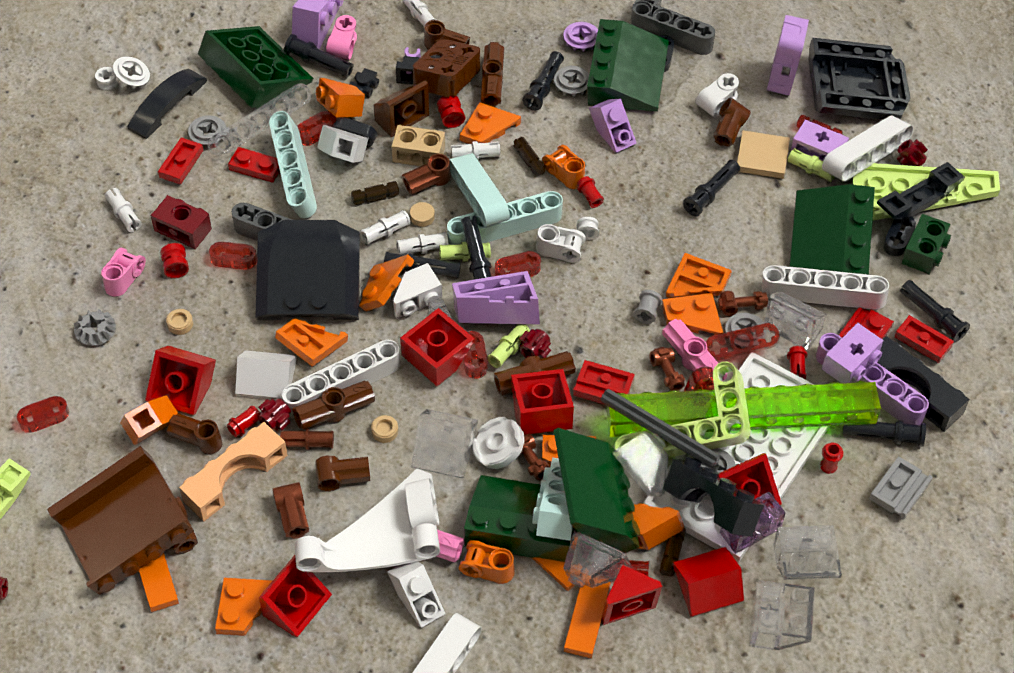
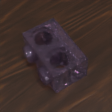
(769, 520)

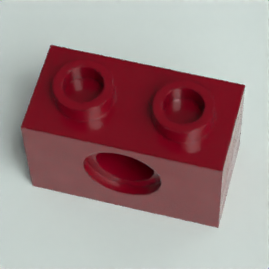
(181, 222)

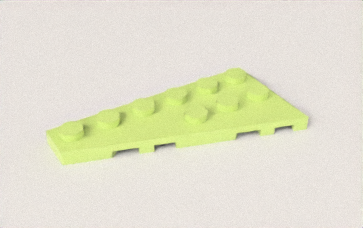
(889, 177)

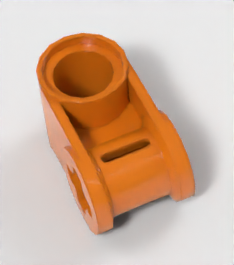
(565, 166)
(484, 559)

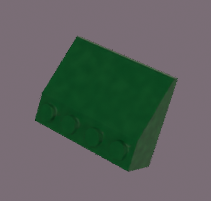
(251, 63)
(627, 66)
(833, 228)
(596, 490)
(504, 517)

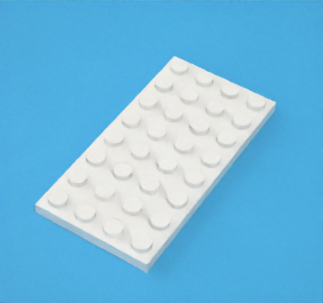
(785, 449)

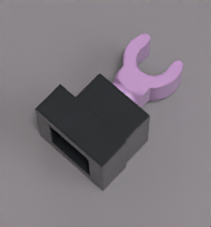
(404, 69)

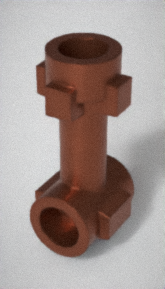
(730, 304)
(664, 357)
(537, 466)

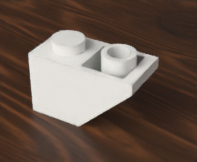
(342, 144)
(416, 290)
(416, 592)

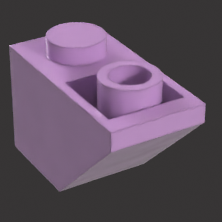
(613, 124)

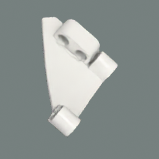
(388, 535)

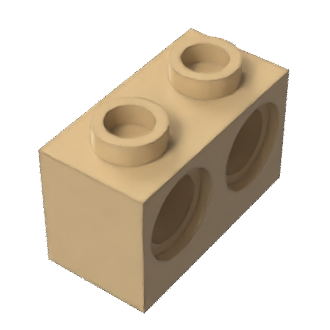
(416, 145)

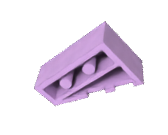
(313, 19)
(497, 300)

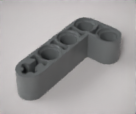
(685, 31)
(251, 219)

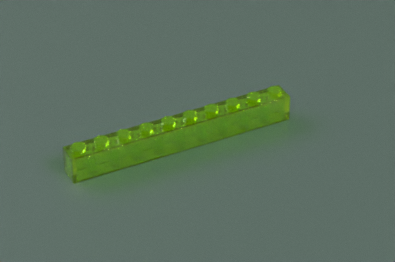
(767, 406)

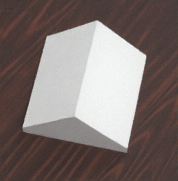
(263, 374)

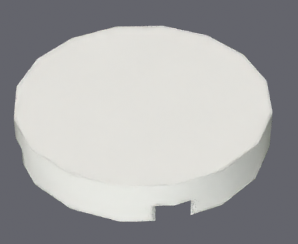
(498, 443)

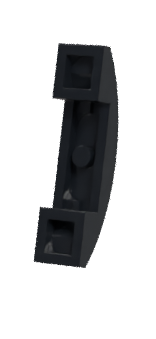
(162, 99)
(922, 195)

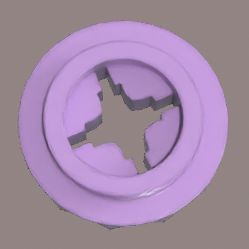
(572, 34)

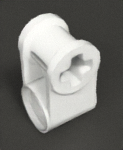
(717, 93)
(558, 242)

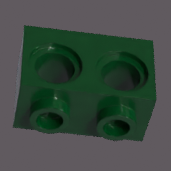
(926, 243)

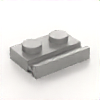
(900, 488)

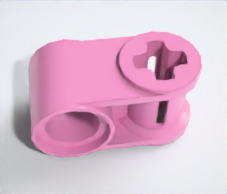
(342, 38)
(121, 271)

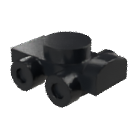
(365, 80)

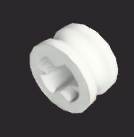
(106, 72)
(588, 227)

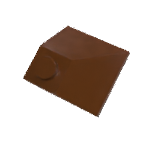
(402, 108)

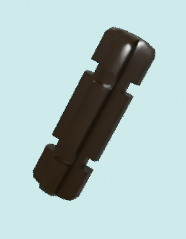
(529, 156)
(374, 192)
(672, 553)

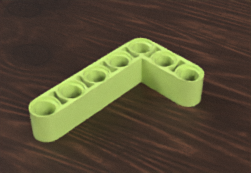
(721, 424)

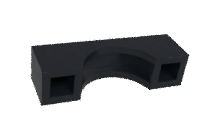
(944, 400)
(733, 507)

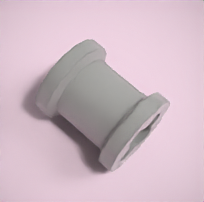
(648, 304)

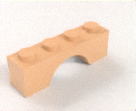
(257, 450)

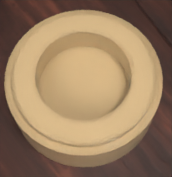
(422, 214)
(179, 321)
(384, 429)

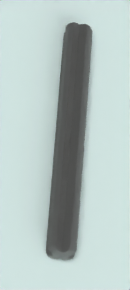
(660, 428)

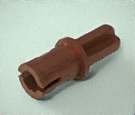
(308, 438)

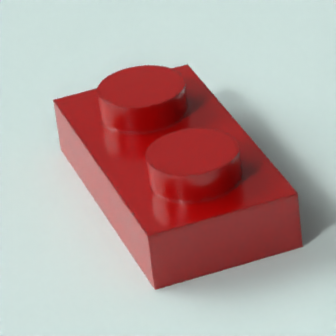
(180, 160)
(254, 164)
(924, 339)

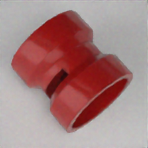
(451, 111)
(174, 260)

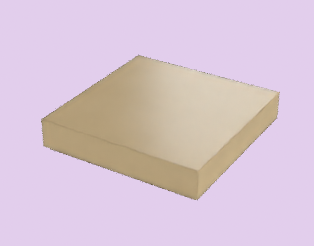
(763, 154)

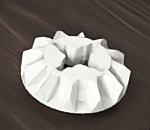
(140, 72)

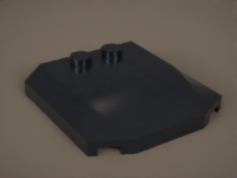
(857, 79)
(308, 270)

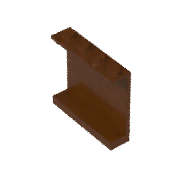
(121, 520)

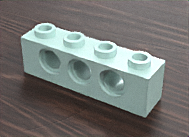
(551, 507)

